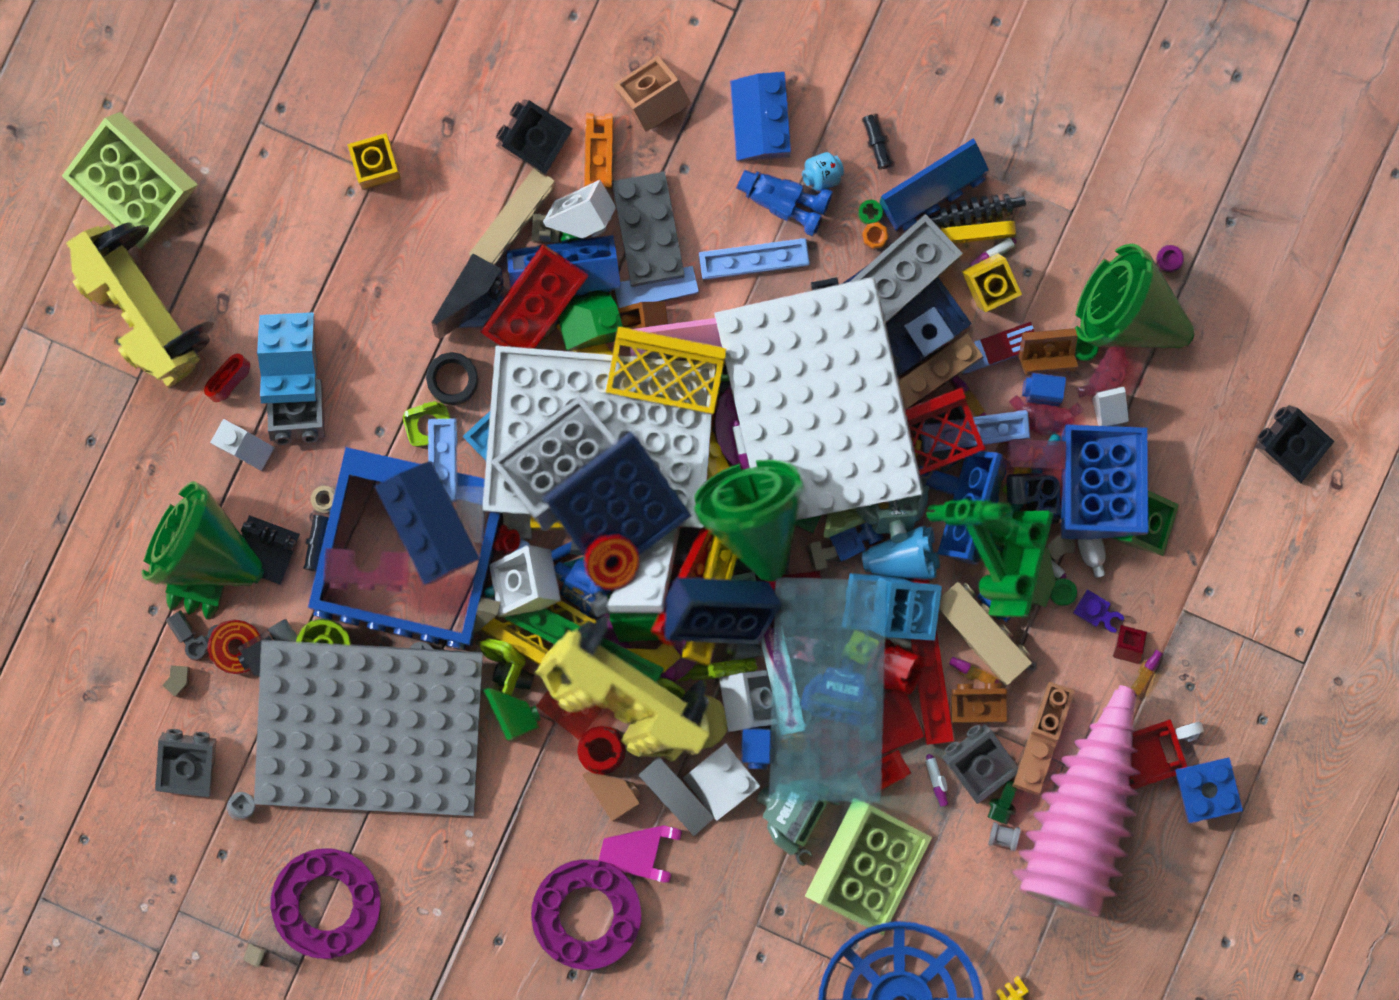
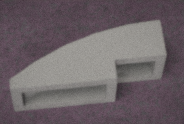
(676, 796)

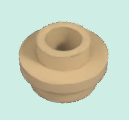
(316, 495)

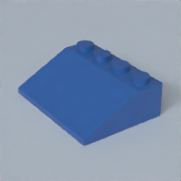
(1104, 482)

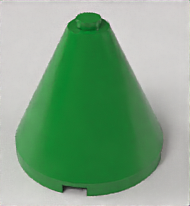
(1131, 305)
(753, 513)
(199, 545)

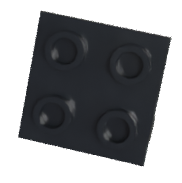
(271, 545)

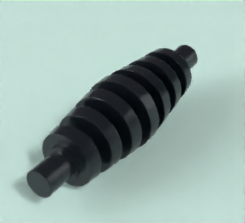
(986, 209)

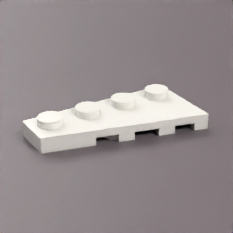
(650, 583)

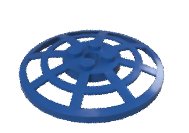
(900, 981)

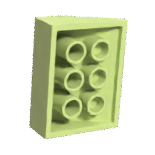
(129, 177)
(868, 865)

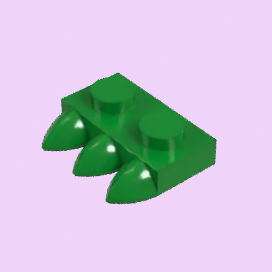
(194, 595)

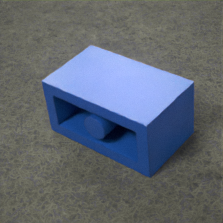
(756, 748)

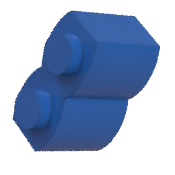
(1044, 389)

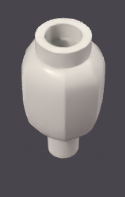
(1093, 554)

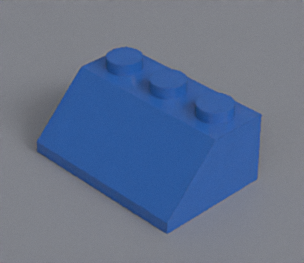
(760, 117)

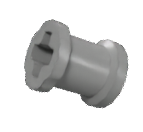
(1004, 836)

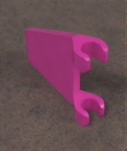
(637, 851)

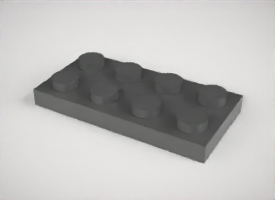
(648, 229)

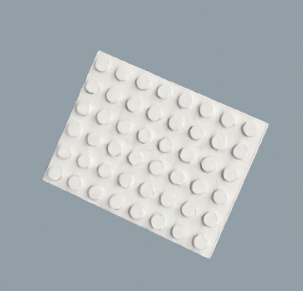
(539, 383)
(822, 394)

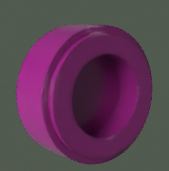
(1169, 259)

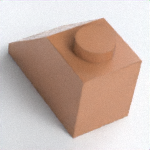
(613, 794)

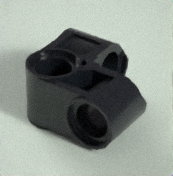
(1027, 490)

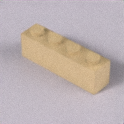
(982, 634)

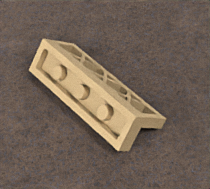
(513, 217)

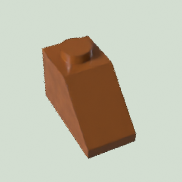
(643, 315)

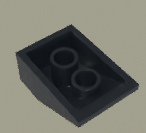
(470, 294)

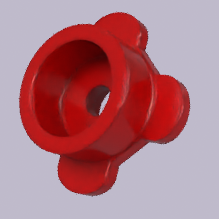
(506, 540)

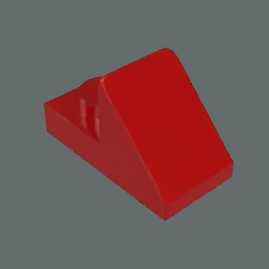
(893, 769)

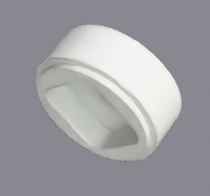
(1190, 732)

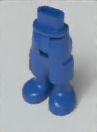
(782, 196)

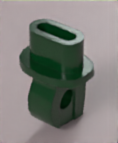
(1001, 808)

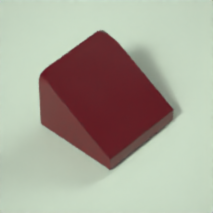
(1130, 644)

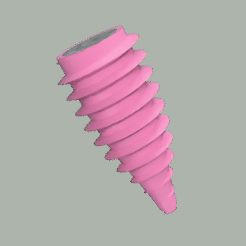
(1086, 817)

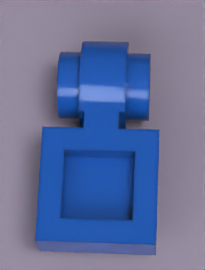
(850, 541)

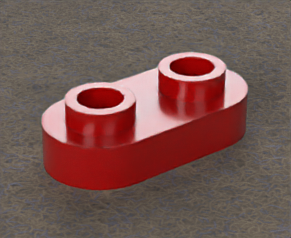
(227, 378)

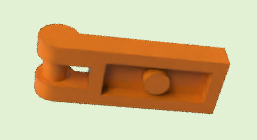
(598, 150)

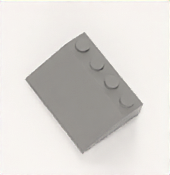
(552, 456)

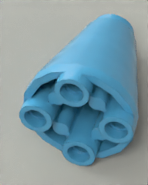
(906, 559)

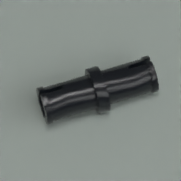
(878, 141)
(315, 542)

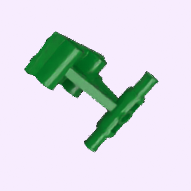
(1022, 537)

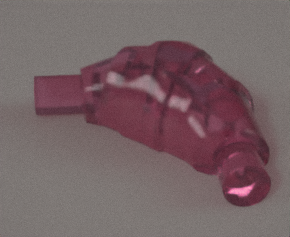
(1108, 374)
(1047, 419)

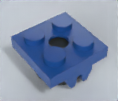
(1208, 790)

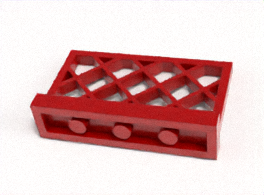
(935, 407)

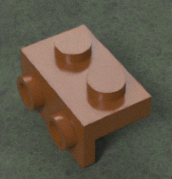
(1048, 351)
(978, 705)

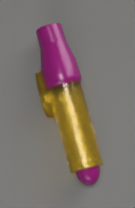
(971, 400)
(1145, 671)
(972, 672)

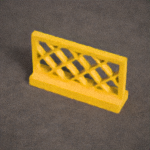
(668, 346)
(523, 644)

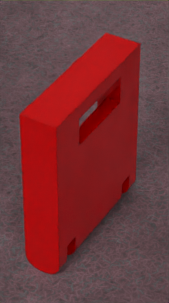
(1150, 756)

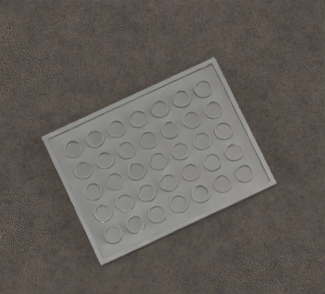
(367, 728)

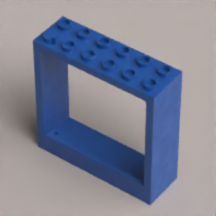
(381, 468)

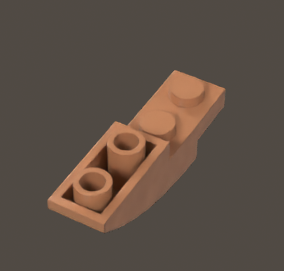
(1043, 738)

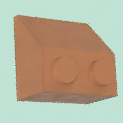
(652, 93)

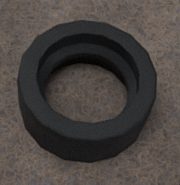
(435, 366)

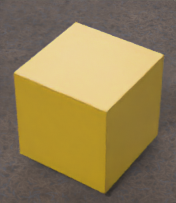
(374, 161)
(991, 282)

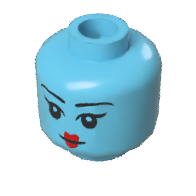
(823, 171)

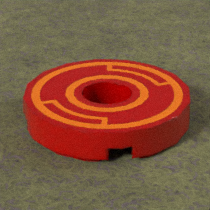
(621, 572)
(219, 642)

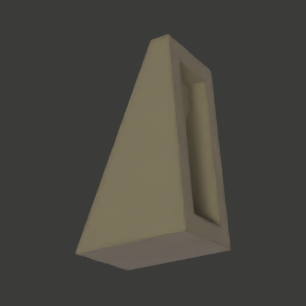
(486, 611)
(255, 955)

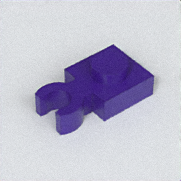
(1094, 609)

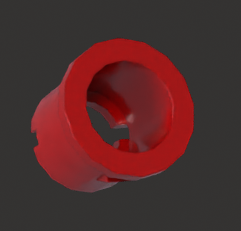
(901, 668)
(606, 766)

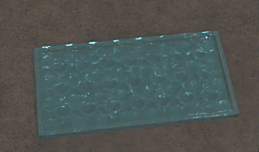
(828, 690)

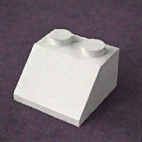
(582, 212)
(525, 581)
(747, 700)
(721, 782)

